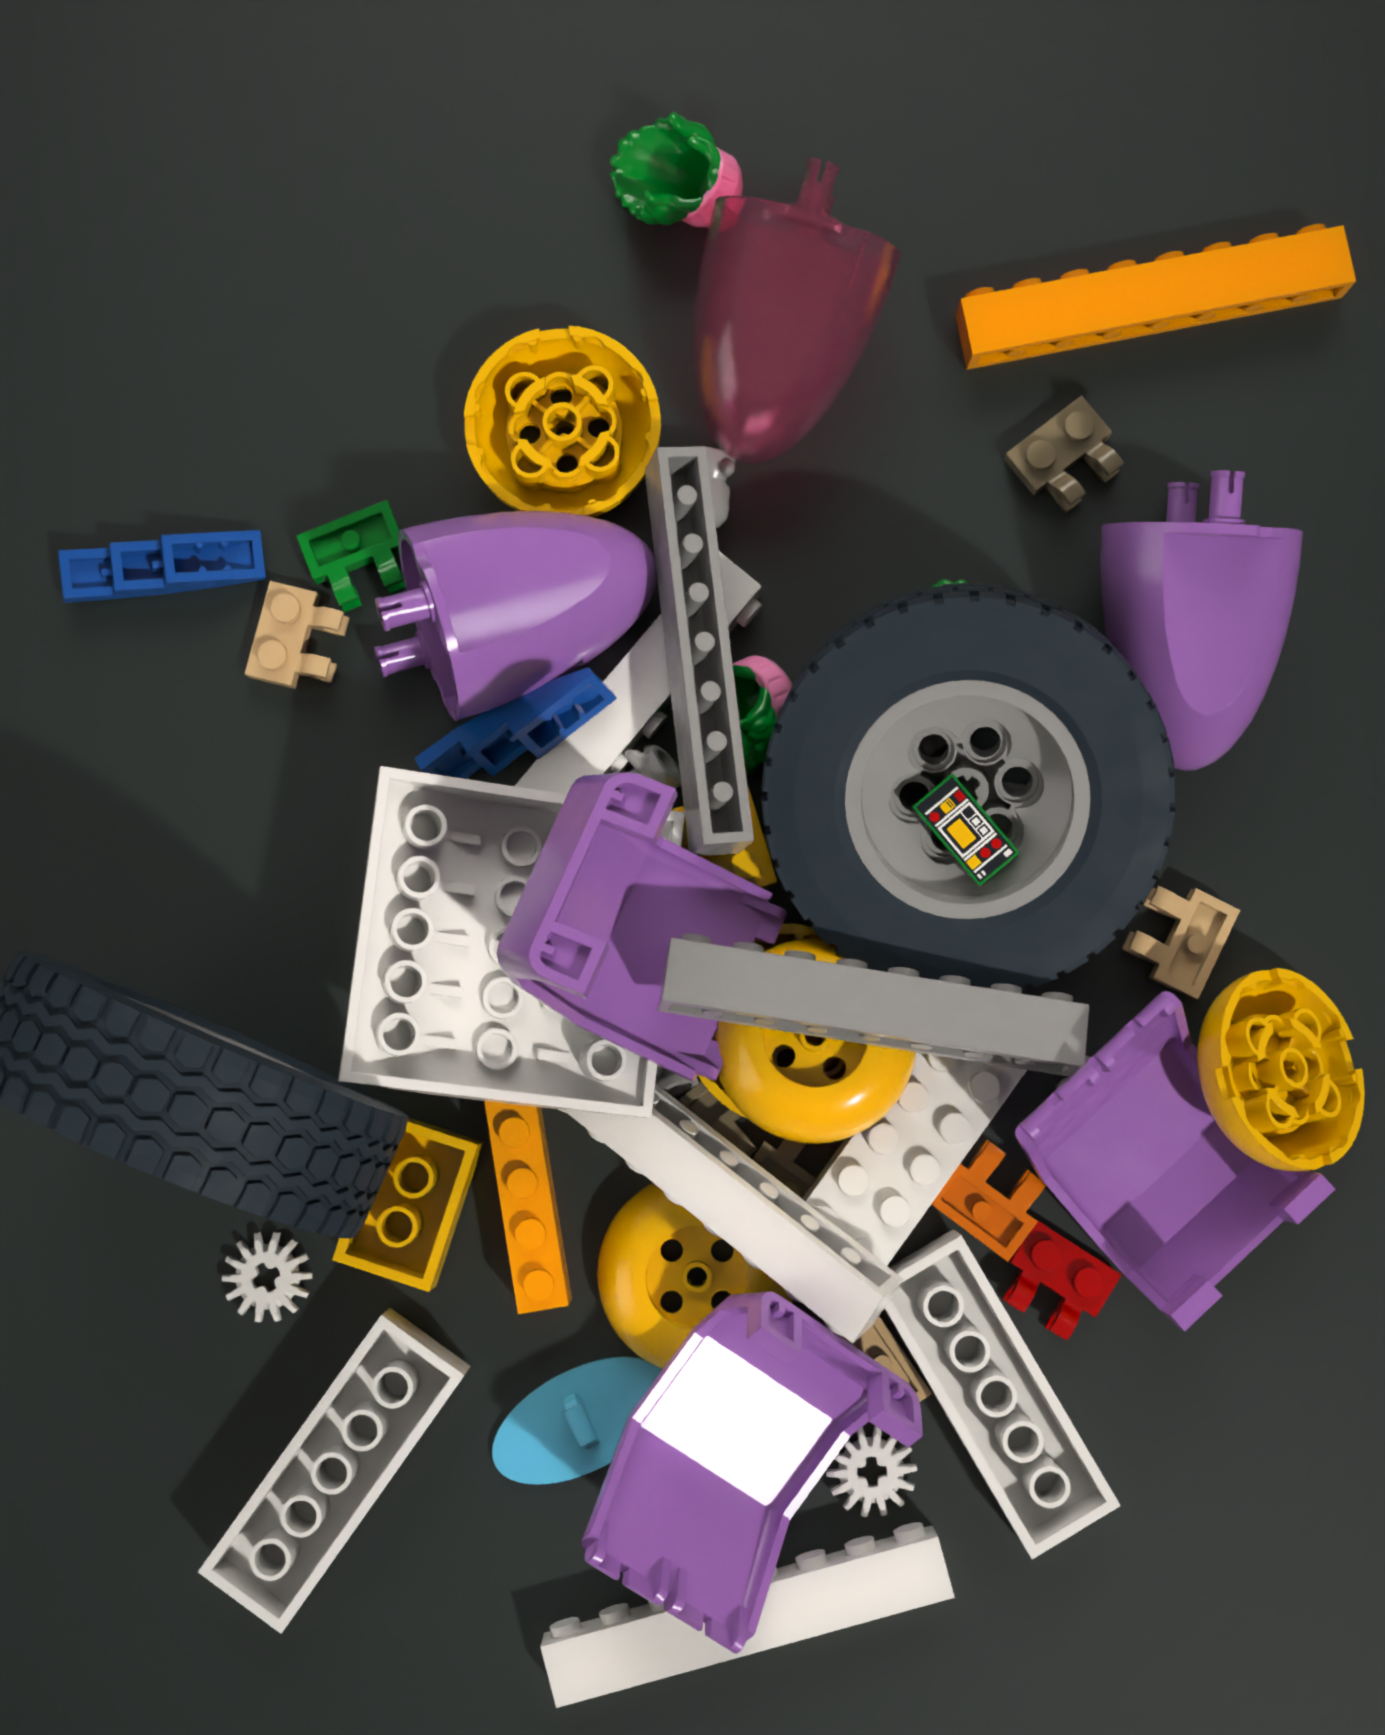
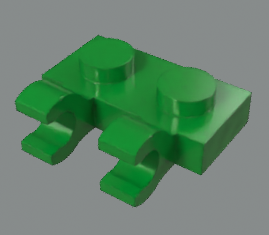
(351, 544)

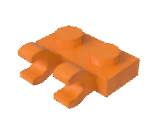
(983, 1210)

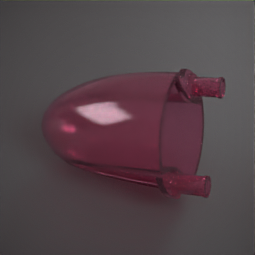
(783, 315)

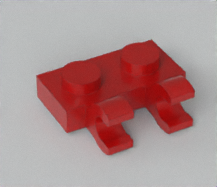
(1066, 1270)

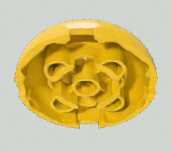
(516, 392)
(1280, 1071)
(800, 1099)
(636, 1274)

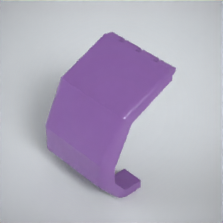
(603, 912)
(1153, 1171)
(730, 1454)

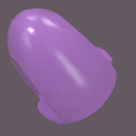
(512, 601)
(1200, 612)

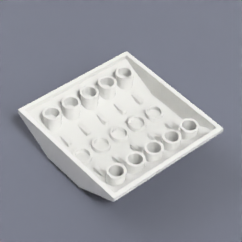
(426, 977)

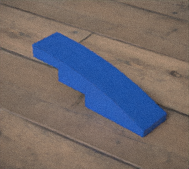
(161, 566)
(528, 723)

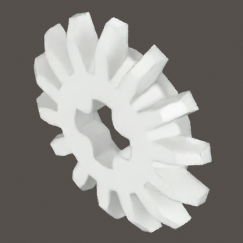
(286, 1284)
(887, 1484)

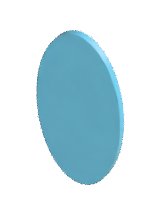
(571, 1421)

